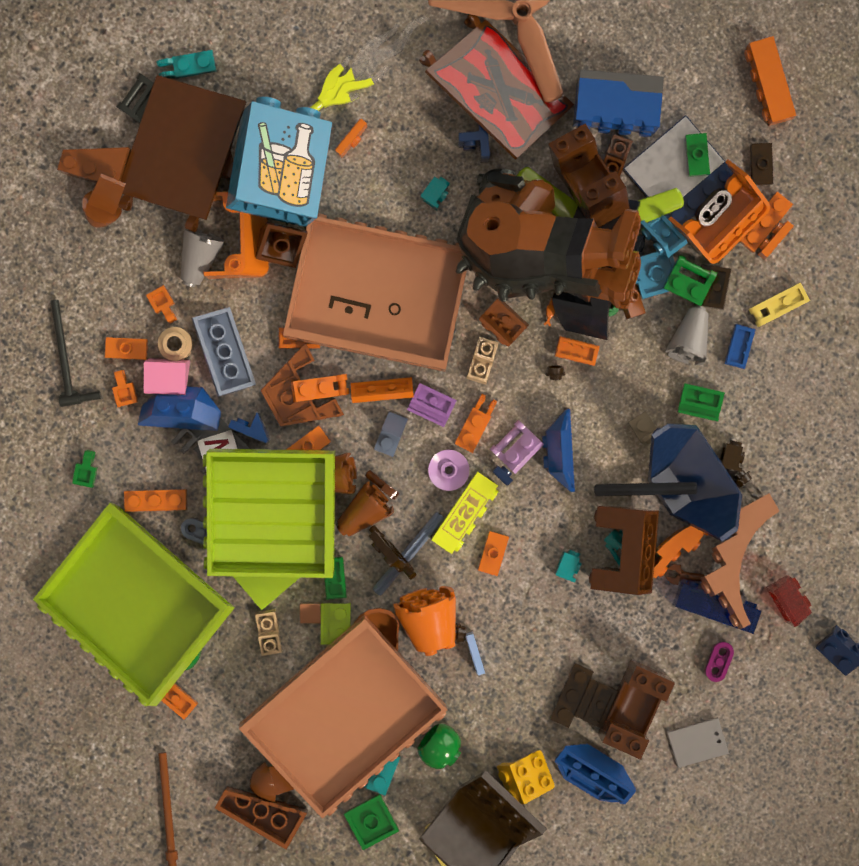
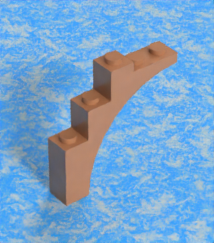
(730, 553)

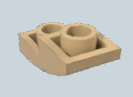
(482, 360)
(268, 632)

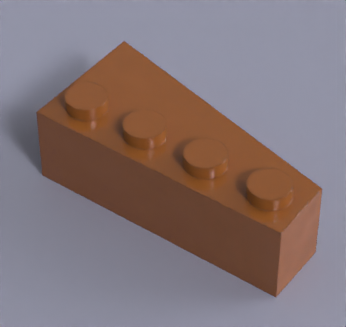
(272, 820)

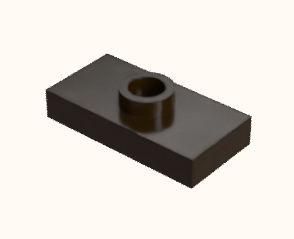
(761, 163)

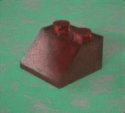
(789, 600)

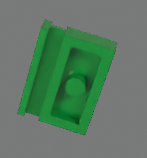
(700, 402)

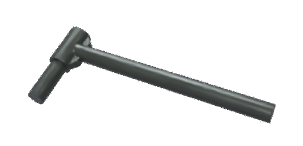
(70, 396)

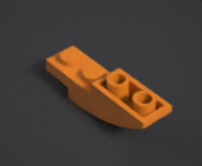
(684, 538)

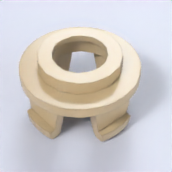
(185, 349)

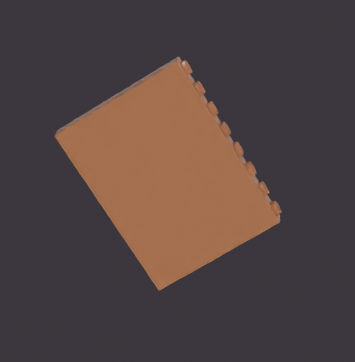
(377, 271)
(343, 717)

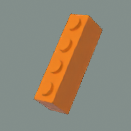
(770, 81)

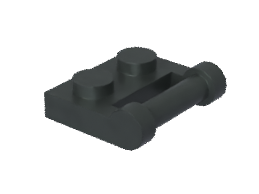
(138, 110)

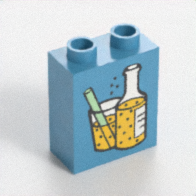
(279, 162)

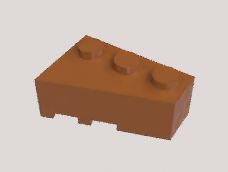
(90, 163)

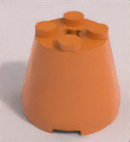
(429, 618)

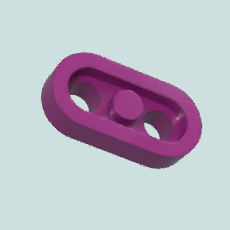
(722, 662)

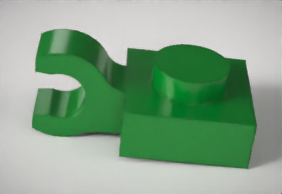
(85, 473)

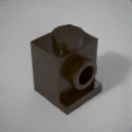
(732, 455)

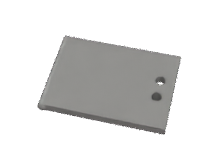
(697, 742)

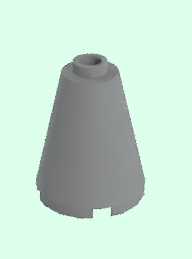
(198, 255)
(690, 338)

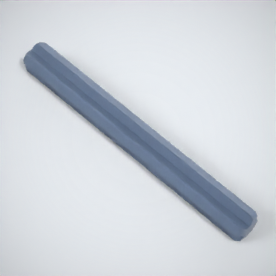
(409, 552)

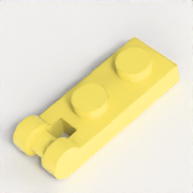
(780, 304)

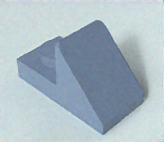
(390, 434)

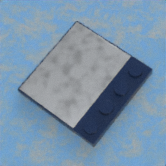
(665, 168)

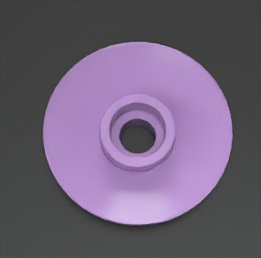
(448, 481)

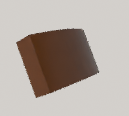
(617, 153)

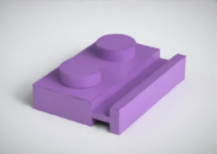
(431, 405)

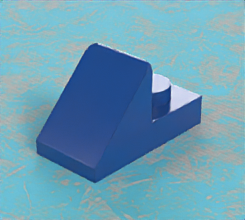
(256, 430)

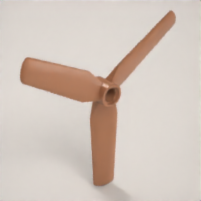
(529, 35)

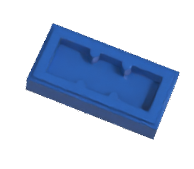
(739, 346)

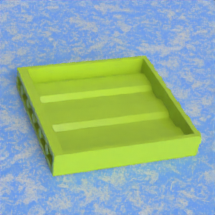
(269, 513)

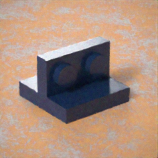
(480, 139)

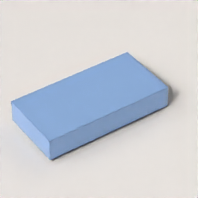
(475, 653)

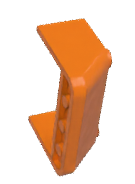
(742, 215)
(244, 264)

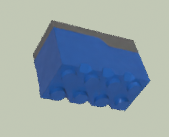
(618, 102)

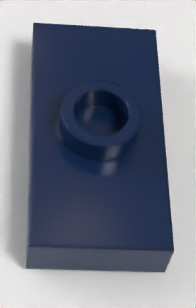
(503, 474)

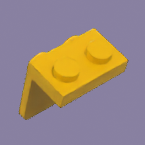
(526, 777)

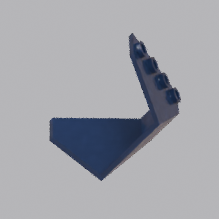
(685, 455)

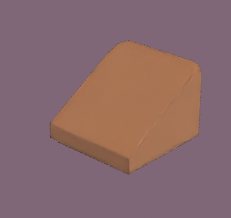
(310, 613)

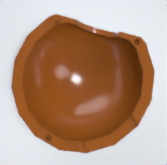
(385, 622)

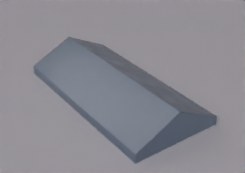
(223, 351)

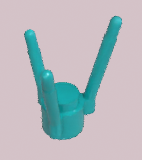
(614, 540)

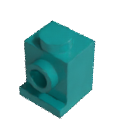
(435, 192)
(568, 565)

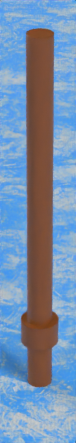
(171, 854)

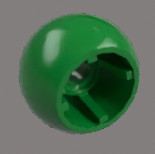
(440, 747)

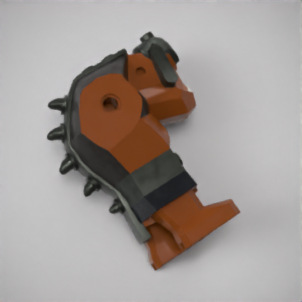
(527, 250)

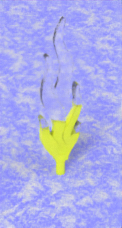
(360, 76)

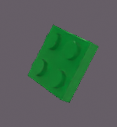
(371, 821)

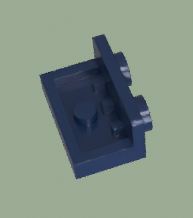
(840, 650)

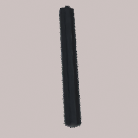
(640, 489)

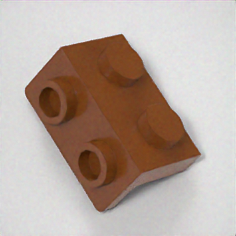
(503, 322)

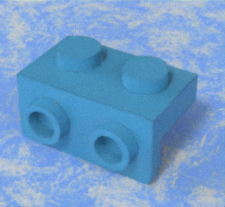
(664, 236)

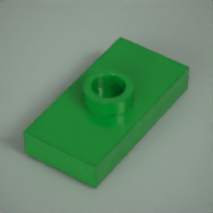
(697, 154)
(336, 587)

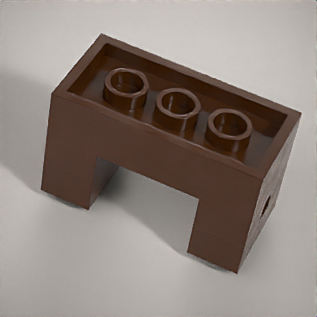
(587, 178)
(637, 550)
(635, 708)

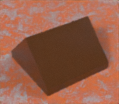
(280, 244)

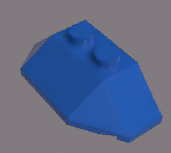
(186, 411)
(559, 451)
(595, 773)

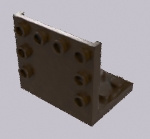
(480, 825)

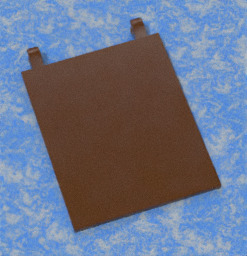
(181, 148)

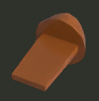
(102, 203)
(268, 782)

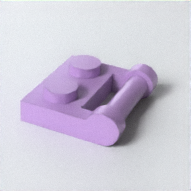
(520, 451)

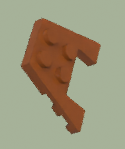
(280, 398)

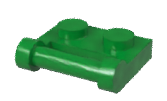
(686, 286)

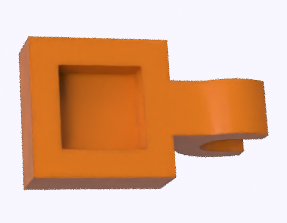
(161, 302)
(124, 393)

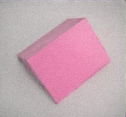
(166, 376)

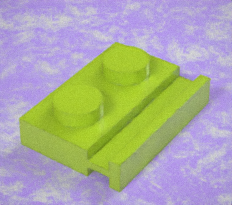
(334, 620)

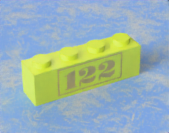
(464, 513)

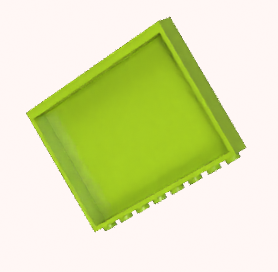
(133, 605)

